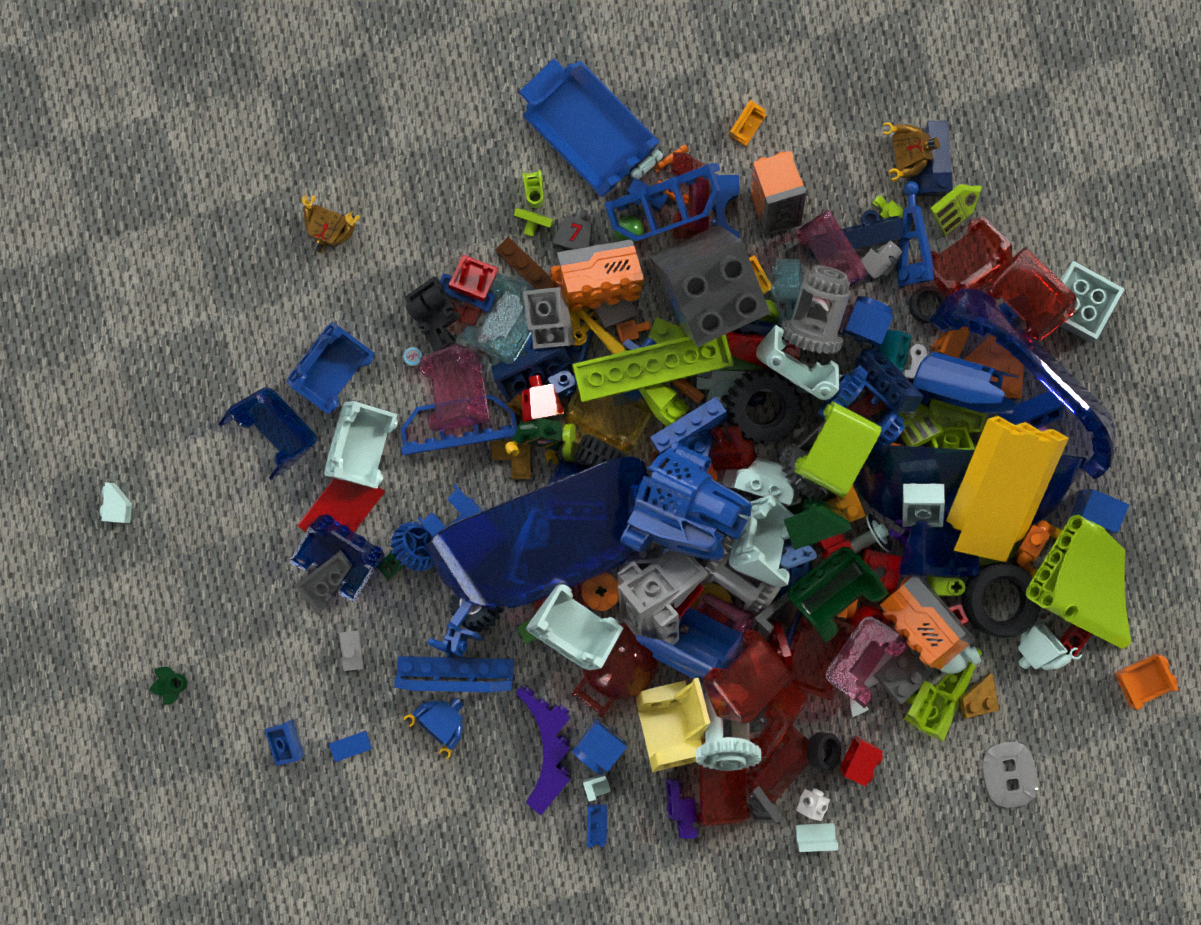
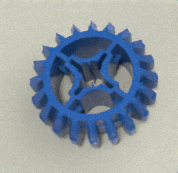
(411, 545)

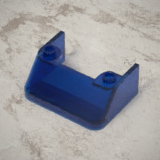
(277, 423)

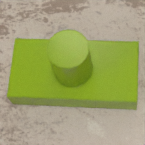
(533, 220)
(921, 702)

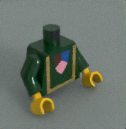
(540, 434)

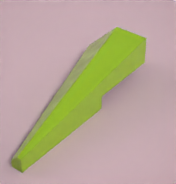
(945, 703)

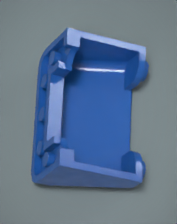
(329, 367)

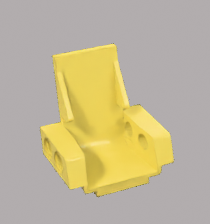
(673, 723)

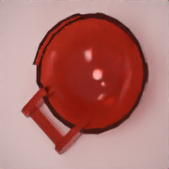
(623, 674)

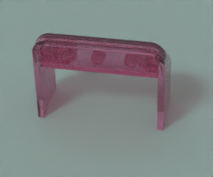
(832, 247)

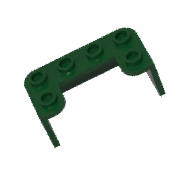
(833, 588)

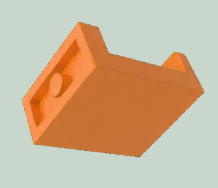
(1146, 680)

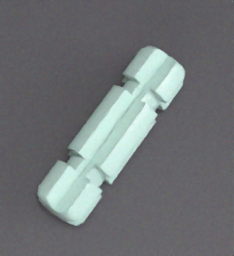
(647, 164)

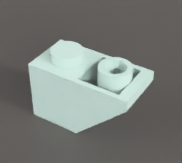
(115, 505)

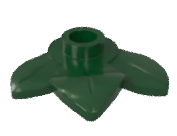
(166, 686)

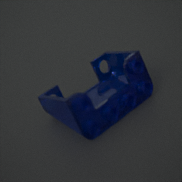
(328, 537)

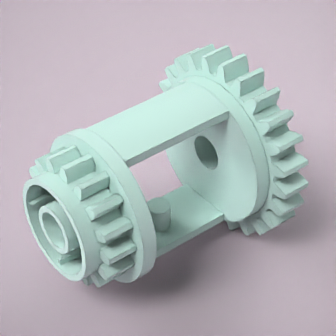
(727, 752)

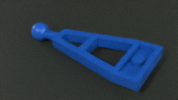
(921, 271)

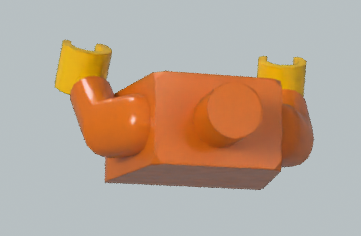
(1034, 543)

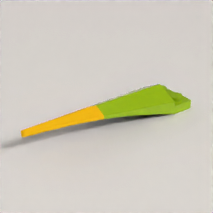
(660, 397)

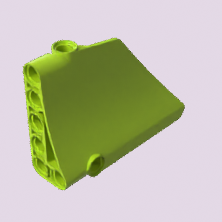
(1085, 581)

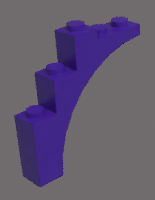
(555, 747)

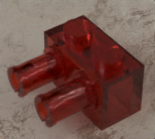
(732, 454)

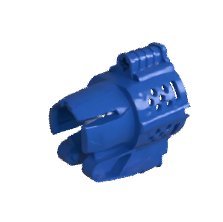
(692, 510)

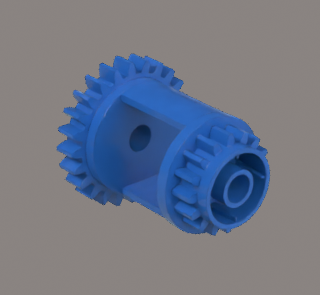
(849, 389)

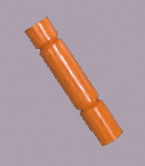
(667, 160)

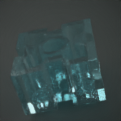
(789, 279)

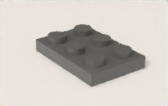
(903, 675)

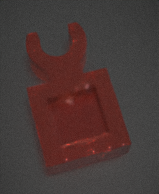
(468, 312)

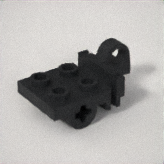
(433, 312)

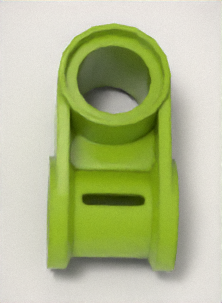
(533, 186)
(942, 586)

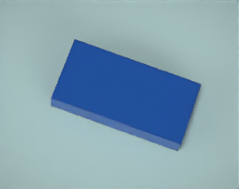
(350, 746)

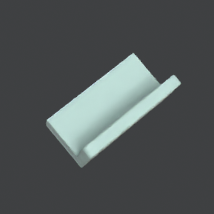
(816, 837)

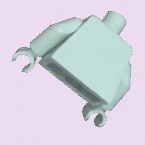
(1042, 648)

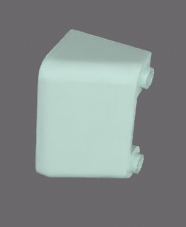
(819, 380)
(359, 444)
(761, 542)
(574, 629)

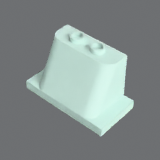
(763, 479)

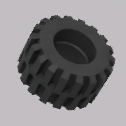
(595, 452)

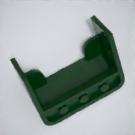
(814, 522)

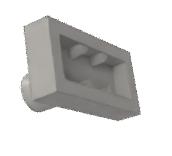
(351, 650)

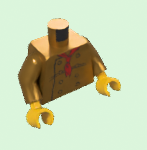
(911, 148)
(327, 225)

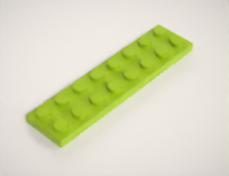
(649, 366)

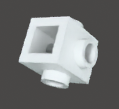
(813, 804)

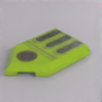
(955, 207)
(919, 426)

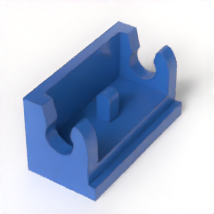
(597, 825)

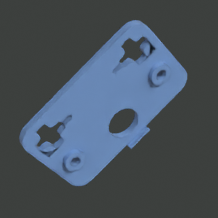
(795, 557)

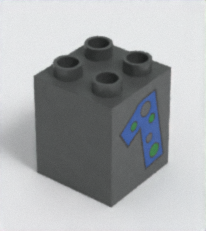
(710, 284)

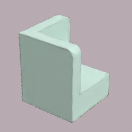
(596, 786)

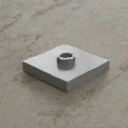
(615, 314)

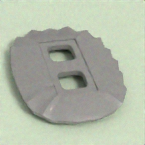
(996, 777)

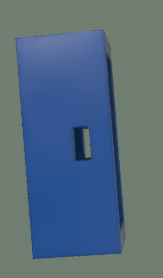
(657, 203)

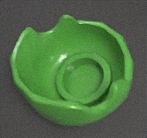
(632, 224)

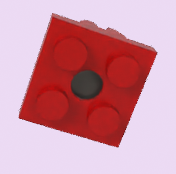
(885, 566)

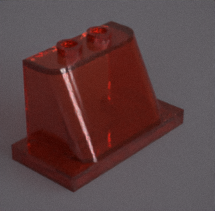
(782, 768)

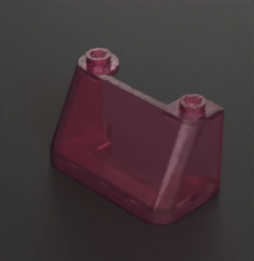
(456, 388)
(861, 656)

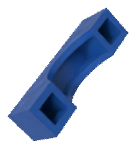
(728, 191)
(704, 417)

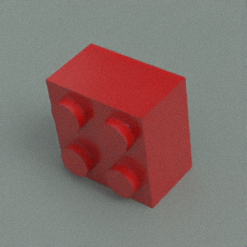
(861, 761)

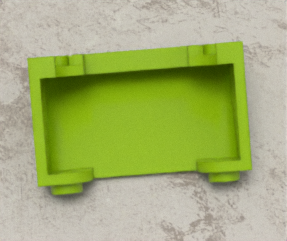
(839, 450)

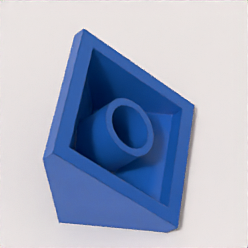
(284, 743)

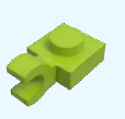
(888, 210)

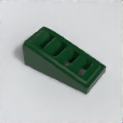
(386, 560)

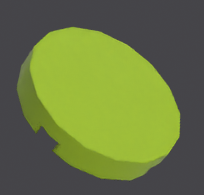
(570, 442)

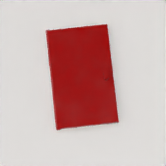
(345, 502)

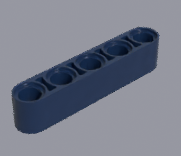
(873, 232)

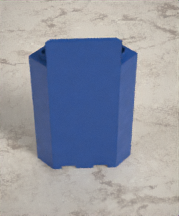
(586, 124)

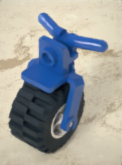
(472, 618)

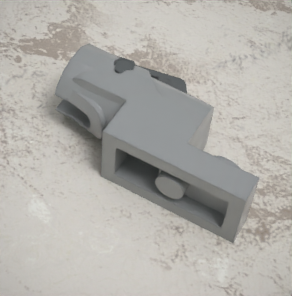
(882, 261)

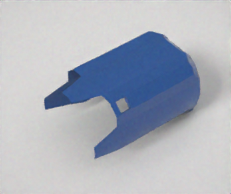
(962, 384)
(702, 648)

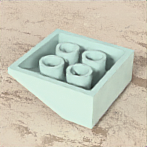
(1095, 301)

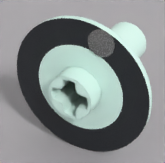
(877, 533)

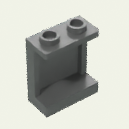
(780, 611)

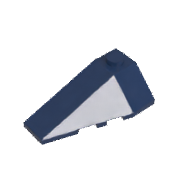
(937, 175)
(514, 377)

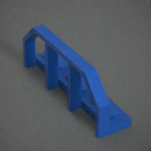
(655, 191)
(450, 440)
(454, 667)

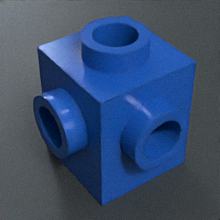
(564, 383)

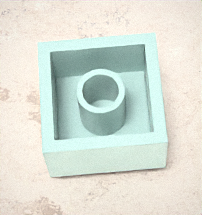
(923, 503)

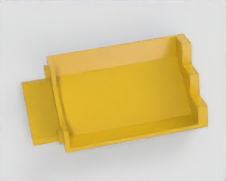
(1004, 486)

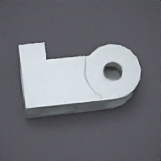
(915, 356)

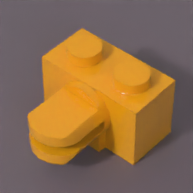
(849, 505)

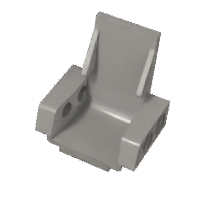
(648, 594)

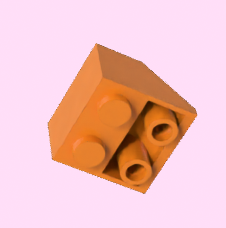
(951, 342)

